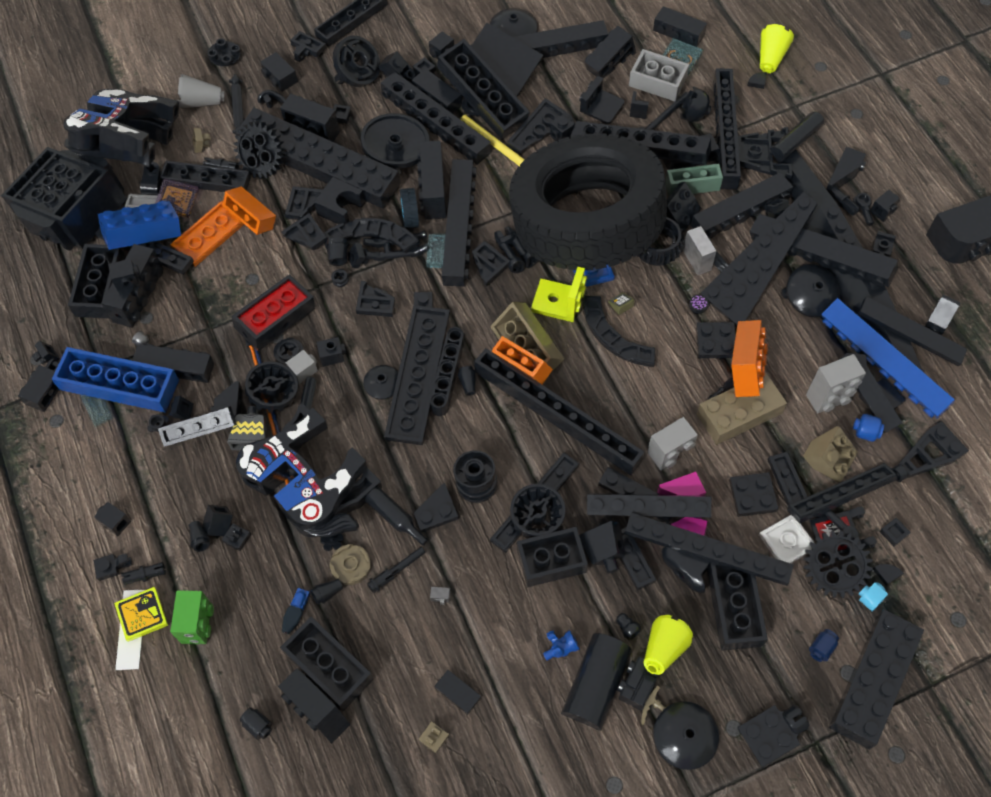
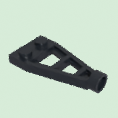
(944, 440)

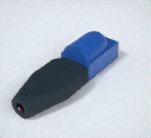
(295, 611)

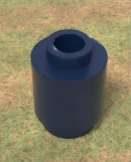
(824, 645)

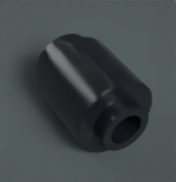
(256, 723)

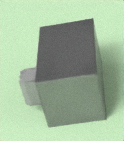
(440, 595)

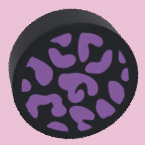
(698, 304)

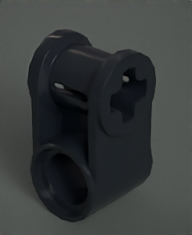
(151, 180)

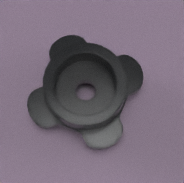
(154, 420)

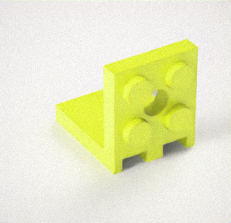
(568, 297)

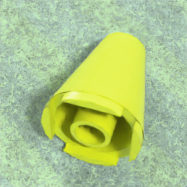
(773, 46)
(666, 643)

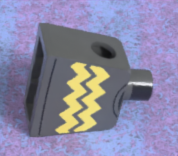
(249, 429)

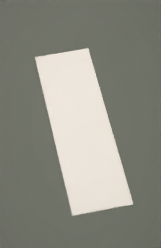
(128, 652)

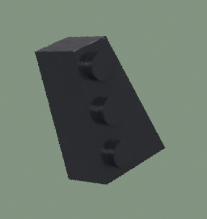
(610, 52)

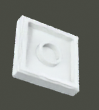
(786, 540)

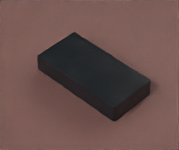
(457, 692)

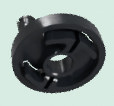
(346, 65)

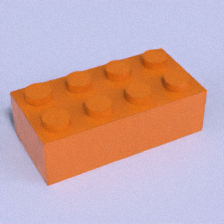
(749, 358)

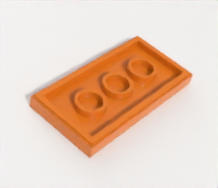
(207, 234)

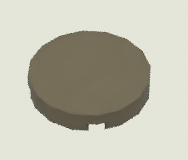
(350, 564)

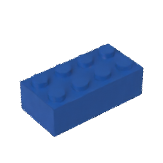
(139, 224)

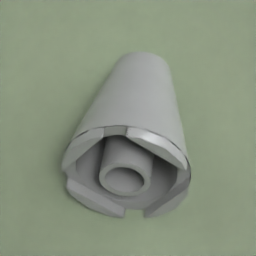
(198, 93)

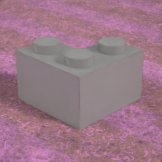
(670, 441)

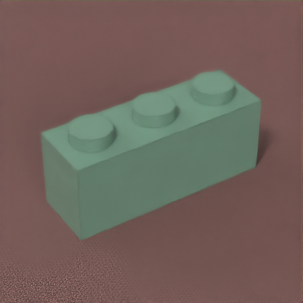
(698, 178)

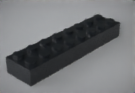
(347, 19)
(205, 176)

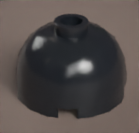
(696, 105)

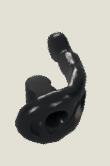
(267, 97)

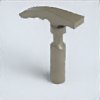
(651, 701)

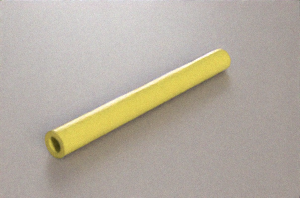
(494, 141)

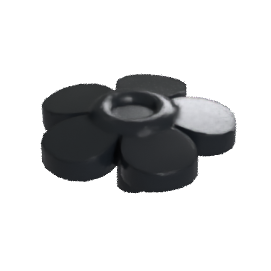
(333, 541)

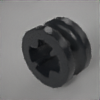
(337, 282)

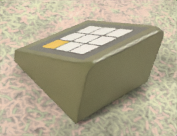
(621, 303)

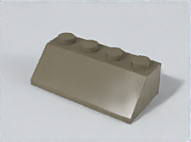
(523, 328)

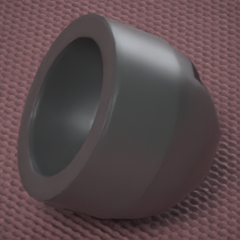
(140, 338)

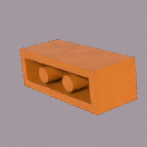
(249, 210)
(522, 360)

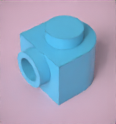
(872, 596)

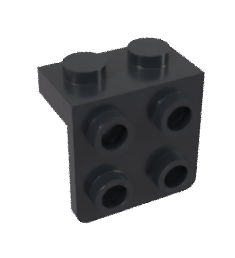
(599, 103)

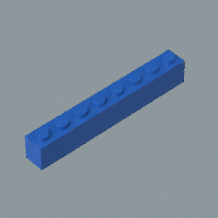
(888, 359)

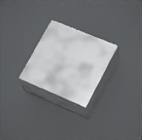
(699, 250)

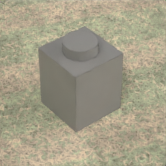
(302, 365)

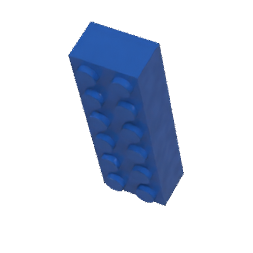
(116, 379)

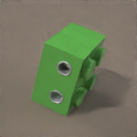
(191, 617)

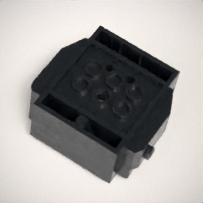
(64, 195)

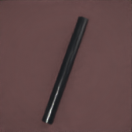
(667, 112)

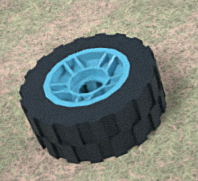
(409, 208)

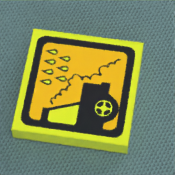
(141, 614)

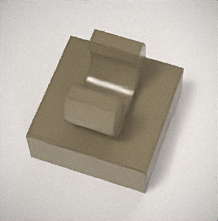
(200, 140)
(433, 737)

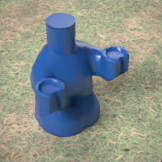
(562, 646)

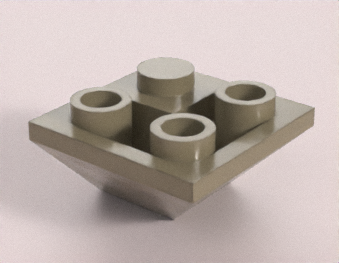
(831, 454)

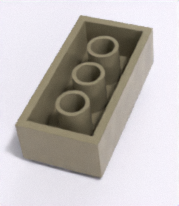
(732, 415)

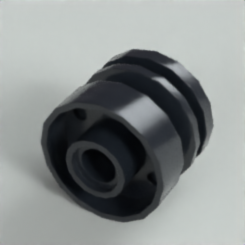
(475, 476)

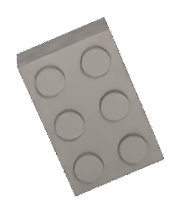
(658, 75)
(835, 384)

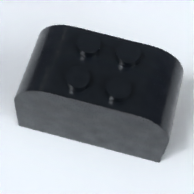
(963, 231)

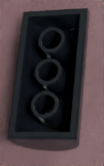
(597, 681)

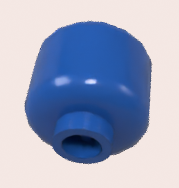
(868, 427)

